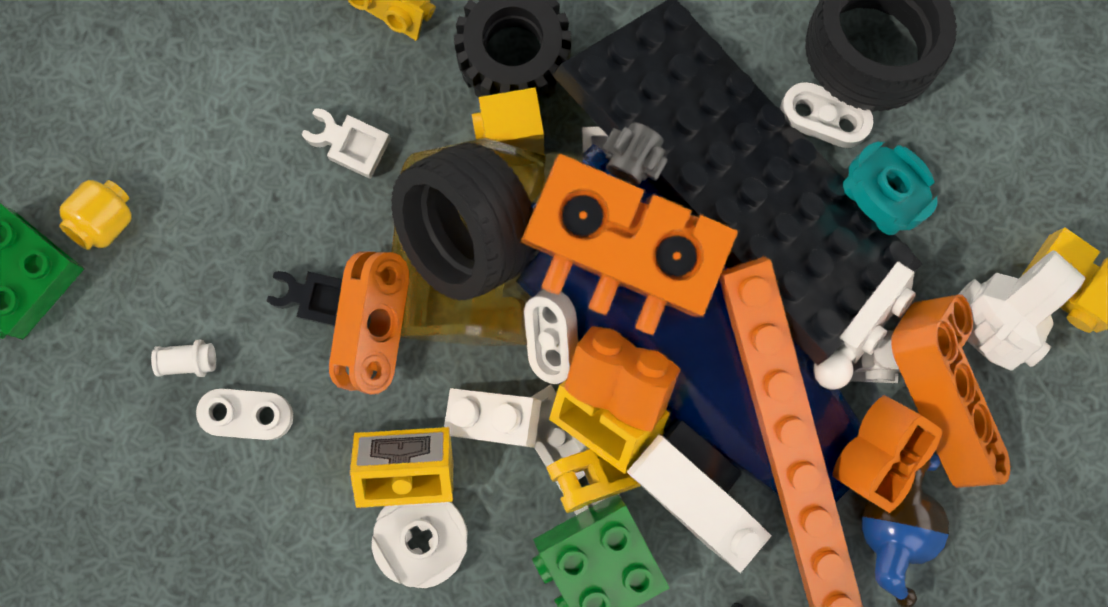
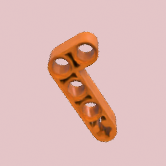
(945, 391)

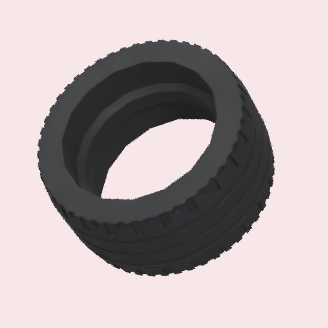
(869, 83)
(490, 202)

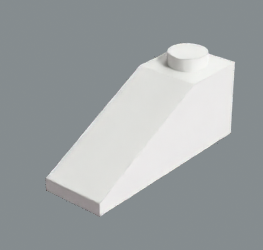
(699, 503)

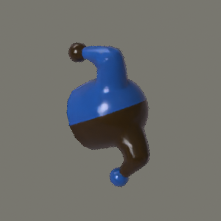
(906, 536)

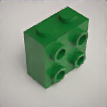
(31, 274)
(599, 559)

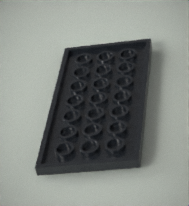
(739, 166)

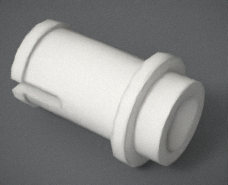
(184, 359)

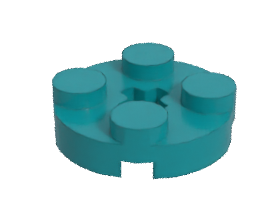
(888, 207)

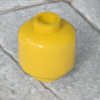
(95, 214)

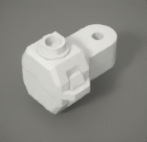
(1015, 313)

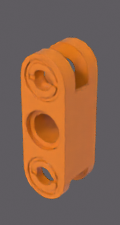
(374, 287)

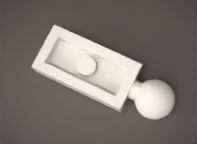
(867, 329)

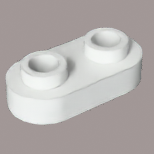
(825, 116)
(549, 330)
(243, 414)

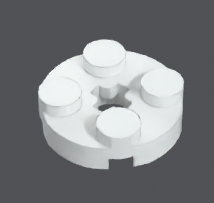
(413, 566)

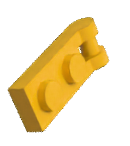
(602, 476)

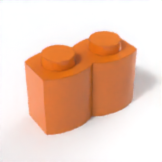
(621, 378)
(887, 453)

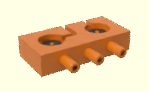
(647, 247)

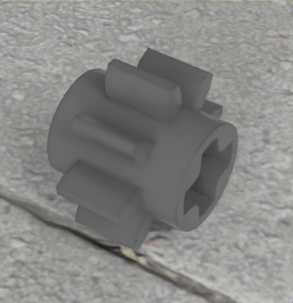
(635, 154)

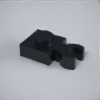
(316, 298)

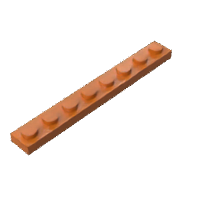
(789, 433)

